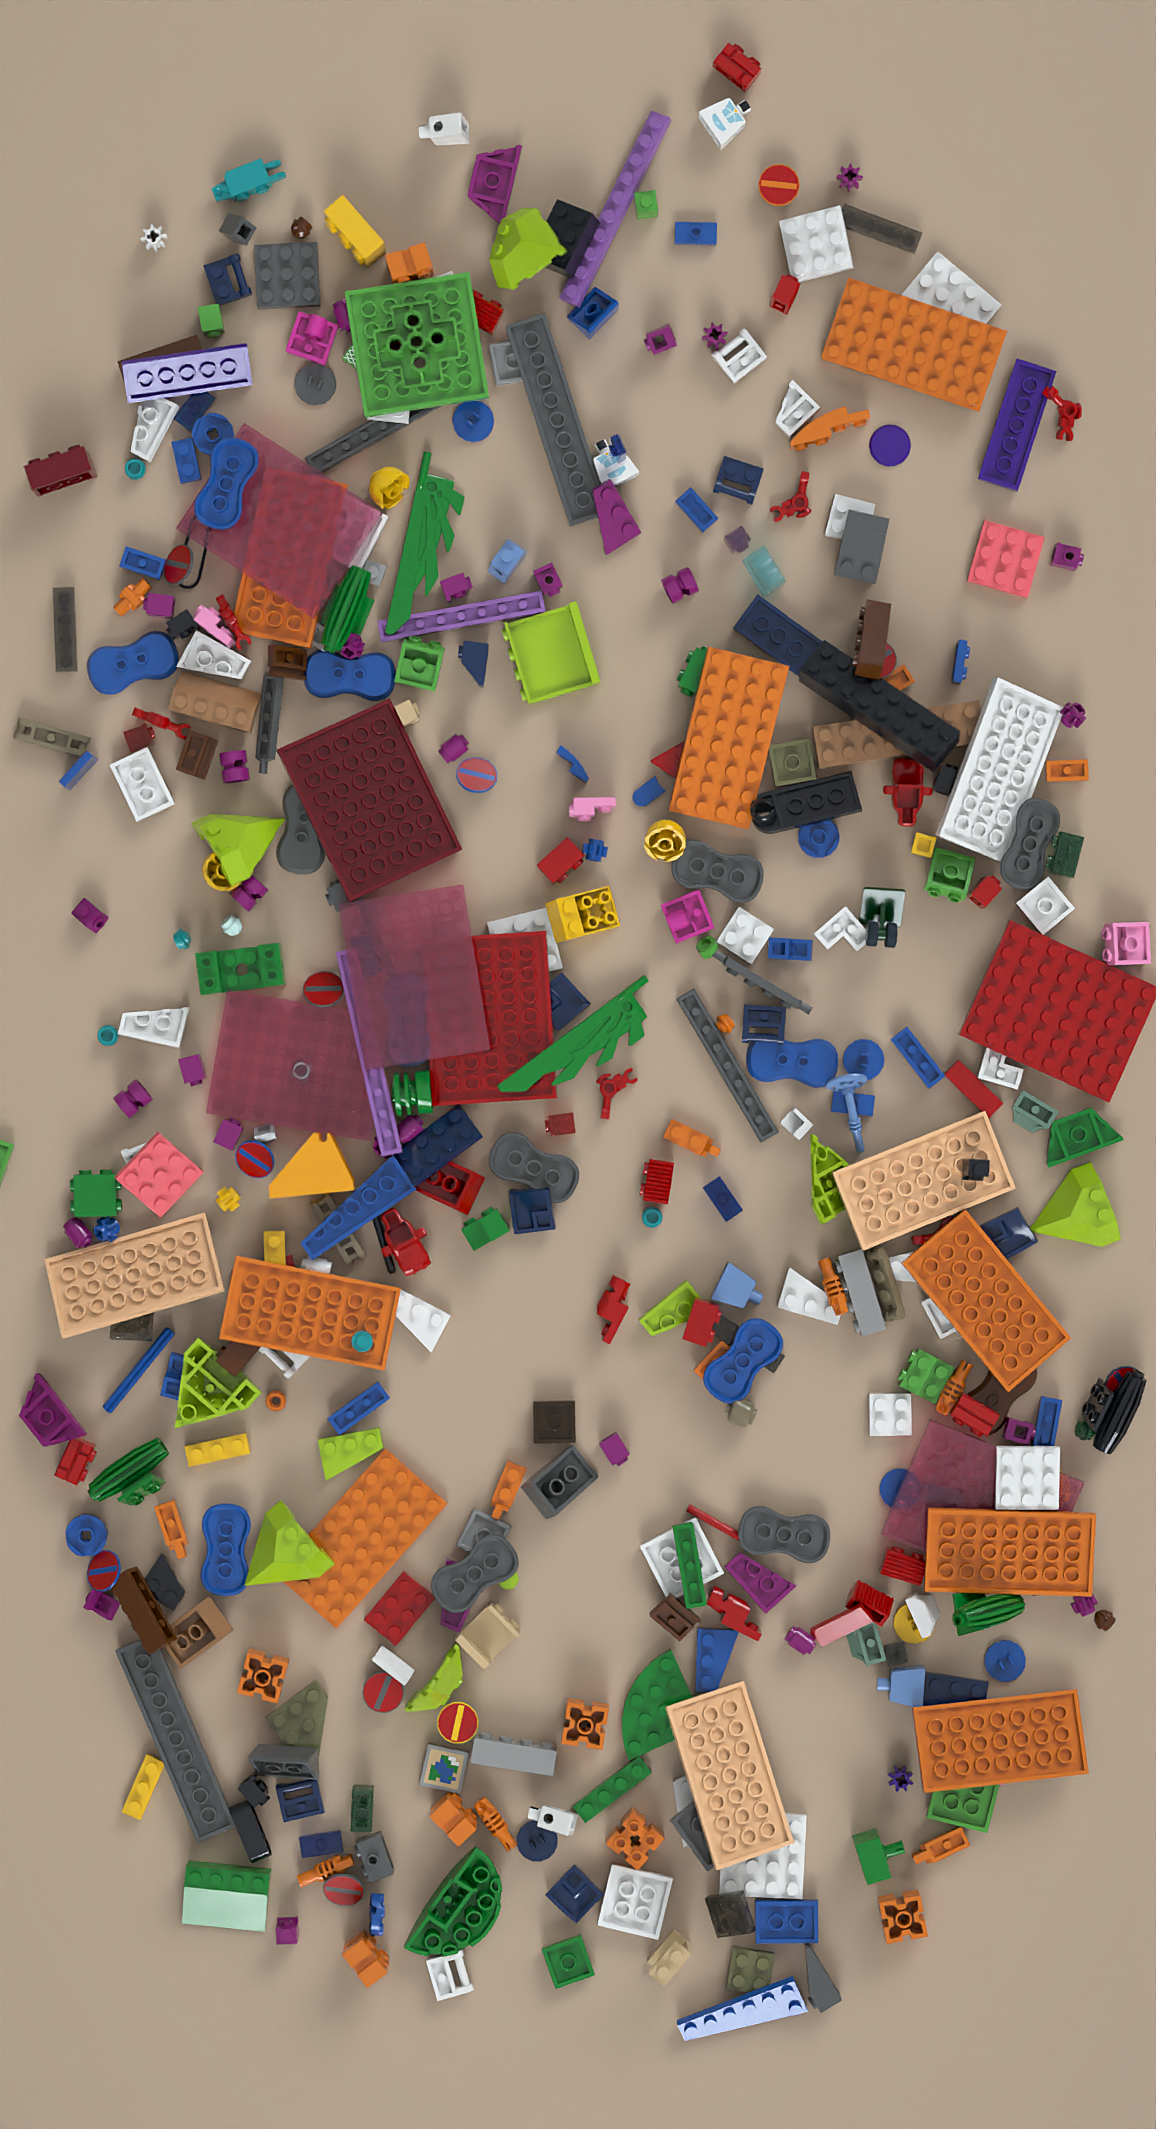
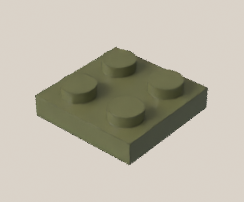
(792, 762)
(749, 1969)

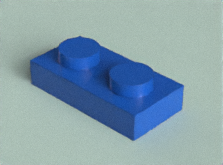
(186, 460)
(142, 563)
(961, 653)

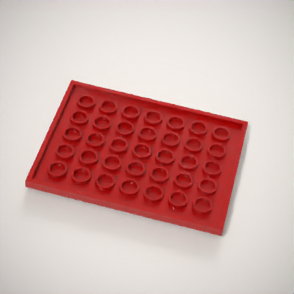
(1059, 1011)
(517, 1018)

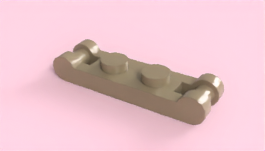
(51, 737)
(346, 1242)
(885, 1284)

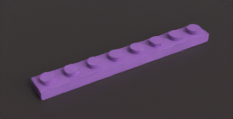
(466, 615)

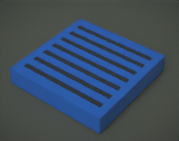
(78, 770)

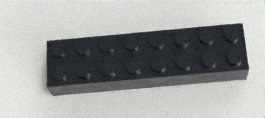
(879, 707)

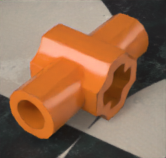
(132, 597)

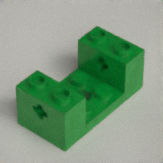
(218, 969)

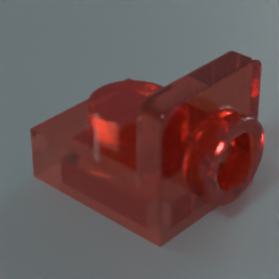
(140, 737)
(560, 1124)

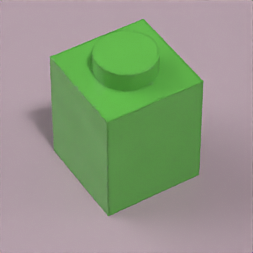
(646, 204)
(211, 320)

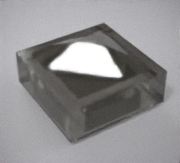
(895, 1653)

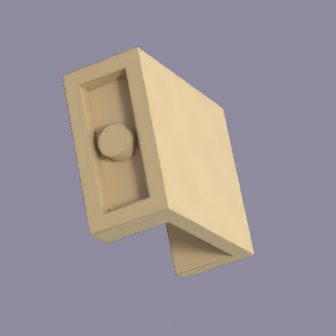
(487, 1634)
(669, 1957)

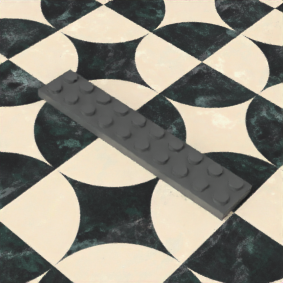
(555, 416)
(176, 1740)

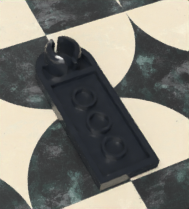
(806, 803)

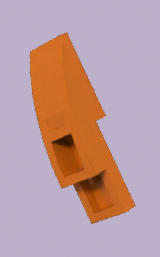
(820, 429)

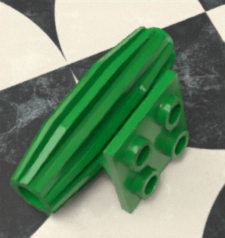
(346, 609)
(131, 1475)
(979, 1612)

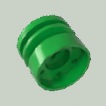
(412, 1092)

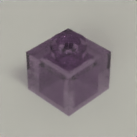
(737, 540)

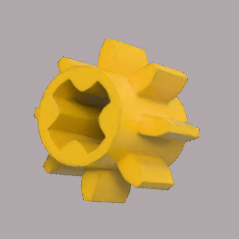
(228, 1199)

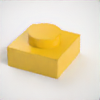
(923, 845)

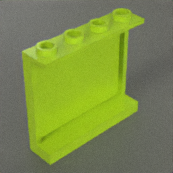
(551, 654)

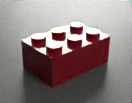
(60, 470)

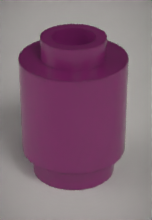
(341, 314)
(453, 748)
(409, 1128)
(78, 1232)
(800, 1640)

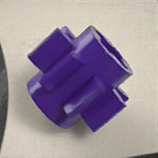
(903, 1783)

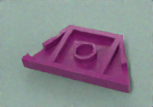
(494, 181)
(48, 1415)

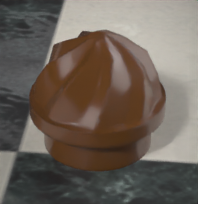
(301, 228)
(1104, 1619)

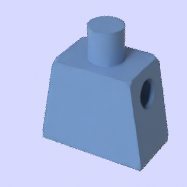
(506, 560)
(736, 1288)
(904, 1685)

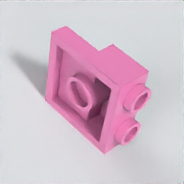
(211, 621)
(585, 807)
(1126, 943)

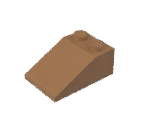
(197, 1632)

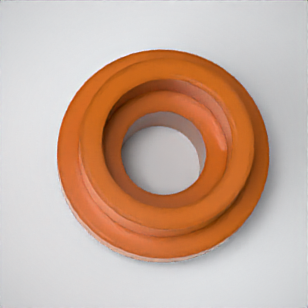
(724, 1023)
(275, 1407)

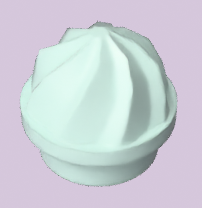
(231, 925)

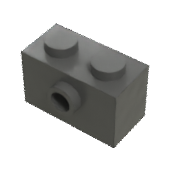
(374, 1856)

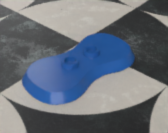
(221, 498)
(116, 668)
(365, 676)
(808, 1061)
(753, 1347)
(225, 1564)

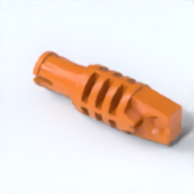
(833, 1287)
(953, 1389)
(494, 1822)
(325, 1869)

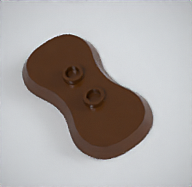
(997, 1398)

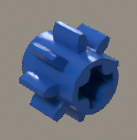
(594, 850)
(106, 1229)

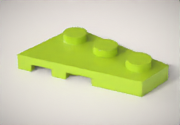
(671, 1310)
(348, 1449)

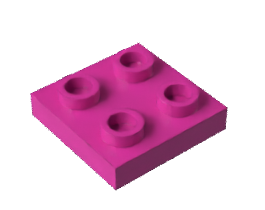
(312, 338)
(687, 916)

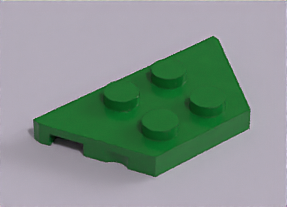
(1078, 1135)

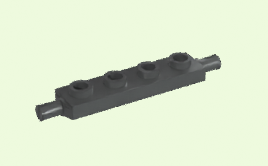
(268, 721)
(768, 988)

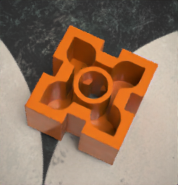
(410, 264)
(252, 1683)
(592, 1733)
(454, 1818)
(634, 1824)
(912, 1925)
(366, 1958)

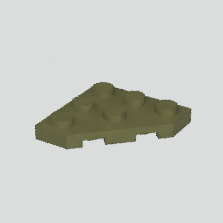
(301, 1718)

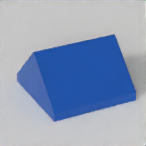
(593, 312)

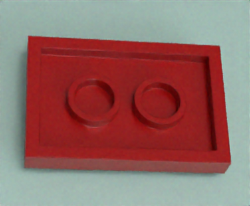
(399, 1608)

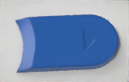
(647, 792)

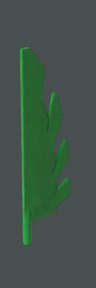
(423, 533)
(594, 1033)

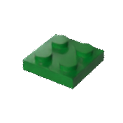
(568, 1961)

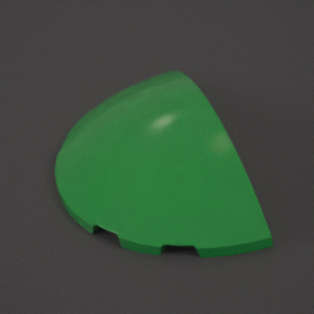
(459, 1909)

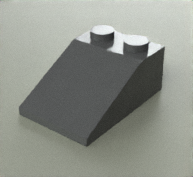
(861, 546)
(559, 1482)

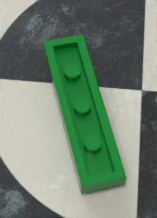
(689, 1565)
(612, 1789)

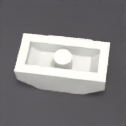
(923, 1612)

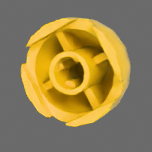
(387, 486)
(665, 840)
(213, 875)

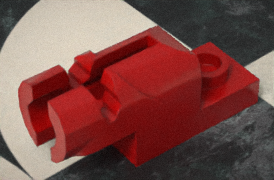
(612, 1308)
(734, 1612)

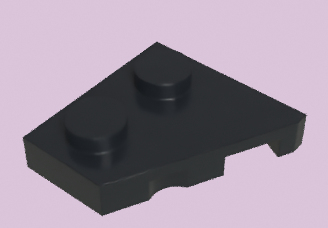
(164, 1583)

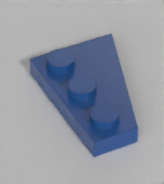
(712, 1656)

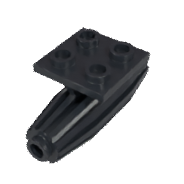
(1112, 1412)

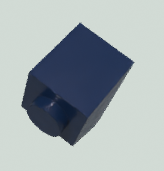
(474, 659)

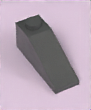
(820, 1986)

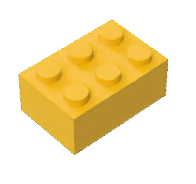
(354, 232)

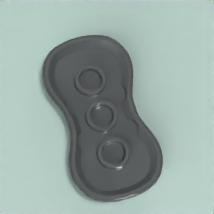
(299, 847)
(1024, 860)
(734, 876)
(520, 1161)
(768, 1532)
(487, 1564)

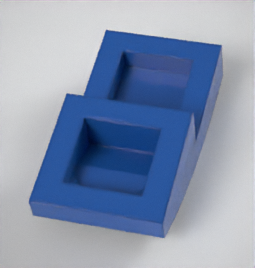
(576, 769)
(790, 949)
(172, 1379)

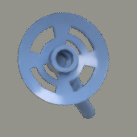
(847, 1086)

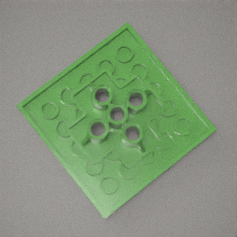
(452, 368)

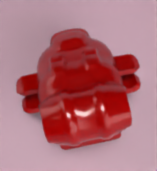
(907, 790)
(404, 1243)

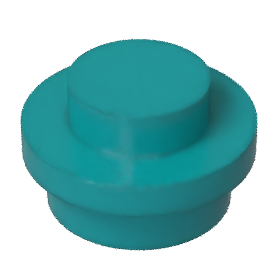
(135, 468)
(182, 939)
(107, 1035)
(652, 1217)
(362, 1341)

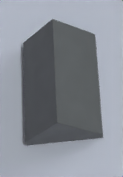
(285, 1761)

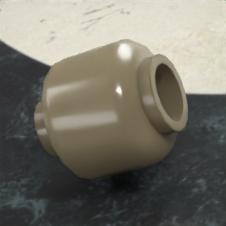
(741, 1412)

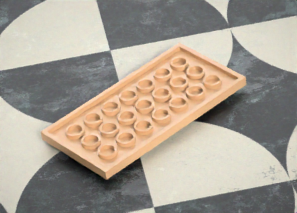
(921, 1181)
(134, 1275)
(729, 1775)

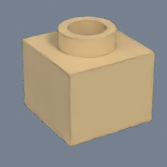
(407, 712)

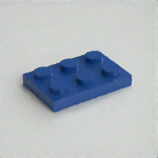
(786, 1921)

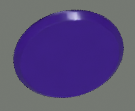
(889, 445)

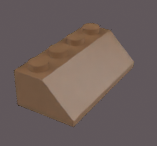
(215, 702)

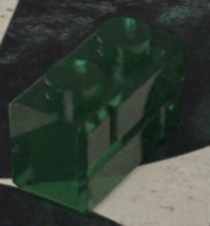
(1065, 854)
(362, 1808)

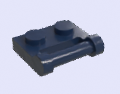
(221, 283)
(739, 473)
(764, 1017)
(303, 1805)

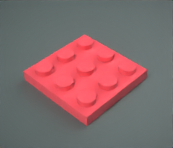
(1005, 559)
(159, 1174)

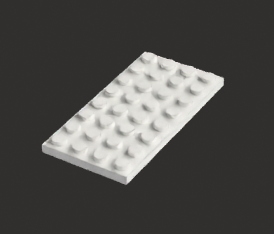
(999, 769)

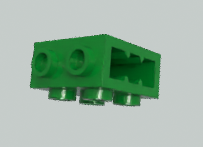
(690, 677)
(95, 1194)

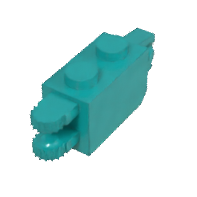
(247, 180)

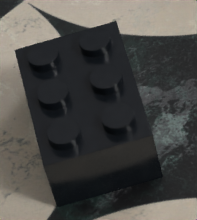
(575, 231)

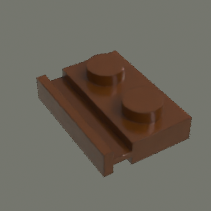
(287, 662)
(197, 755)
(674, 1617)

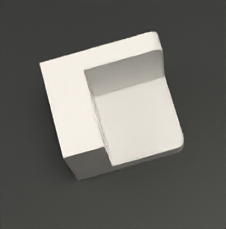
(796, 1123)

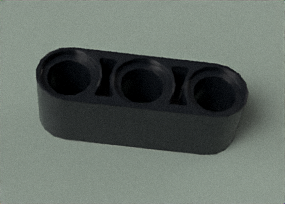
(250, 1831)

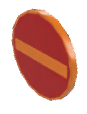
(778, 185)

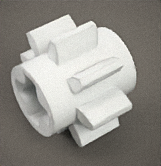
(159, 240)

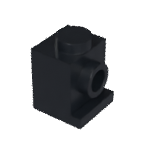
(181, 625)
(945, 779)
(975, 1169)
(254, 1790)

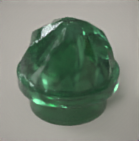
(1084, 1431)

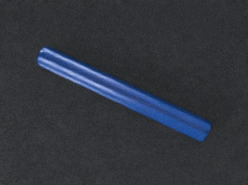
(138, 1370)

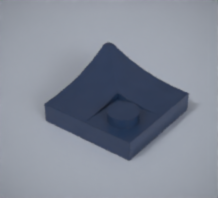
(565, 1001)
(531, 1210)
(1010, 1233)
(574, 1894)

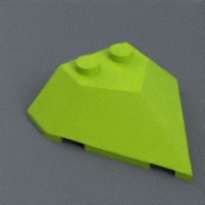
(522, 247)
(237, 841)
(824, 1193)
(1079, 1210)
(208, 1388)
(285, 1551)
(441, 1684)

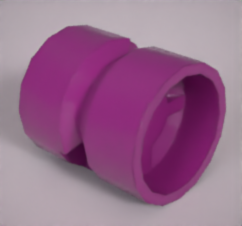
(680, 585)
(239, 772)
(249, 892)
(133, 1098)

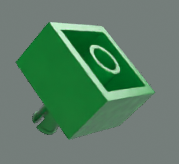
(874, 1856)

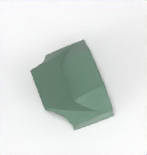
(1032, 1113)
(866, 1644)

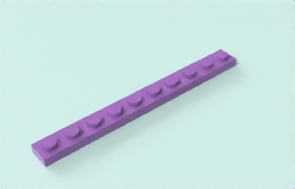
(616, 207)
(374, 1078)

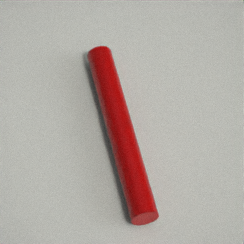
(712, 1521)

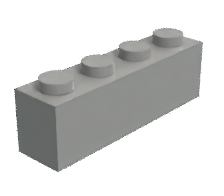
(861, 1292)
(513, 1754)

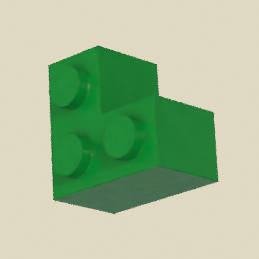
(485, 1229)

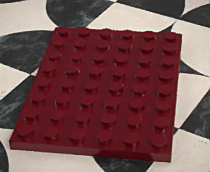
(369, 800)

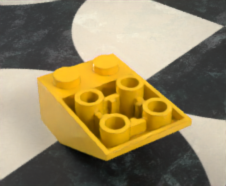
(582, 914)

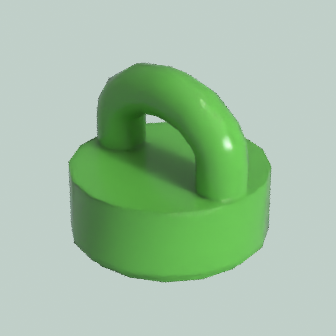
(707, 947)

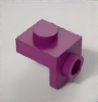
(89, 915)
(102, 1604)

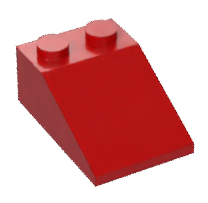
(453, 1187)

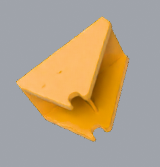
(314, 1170)

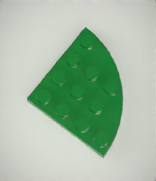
(644, 1712)

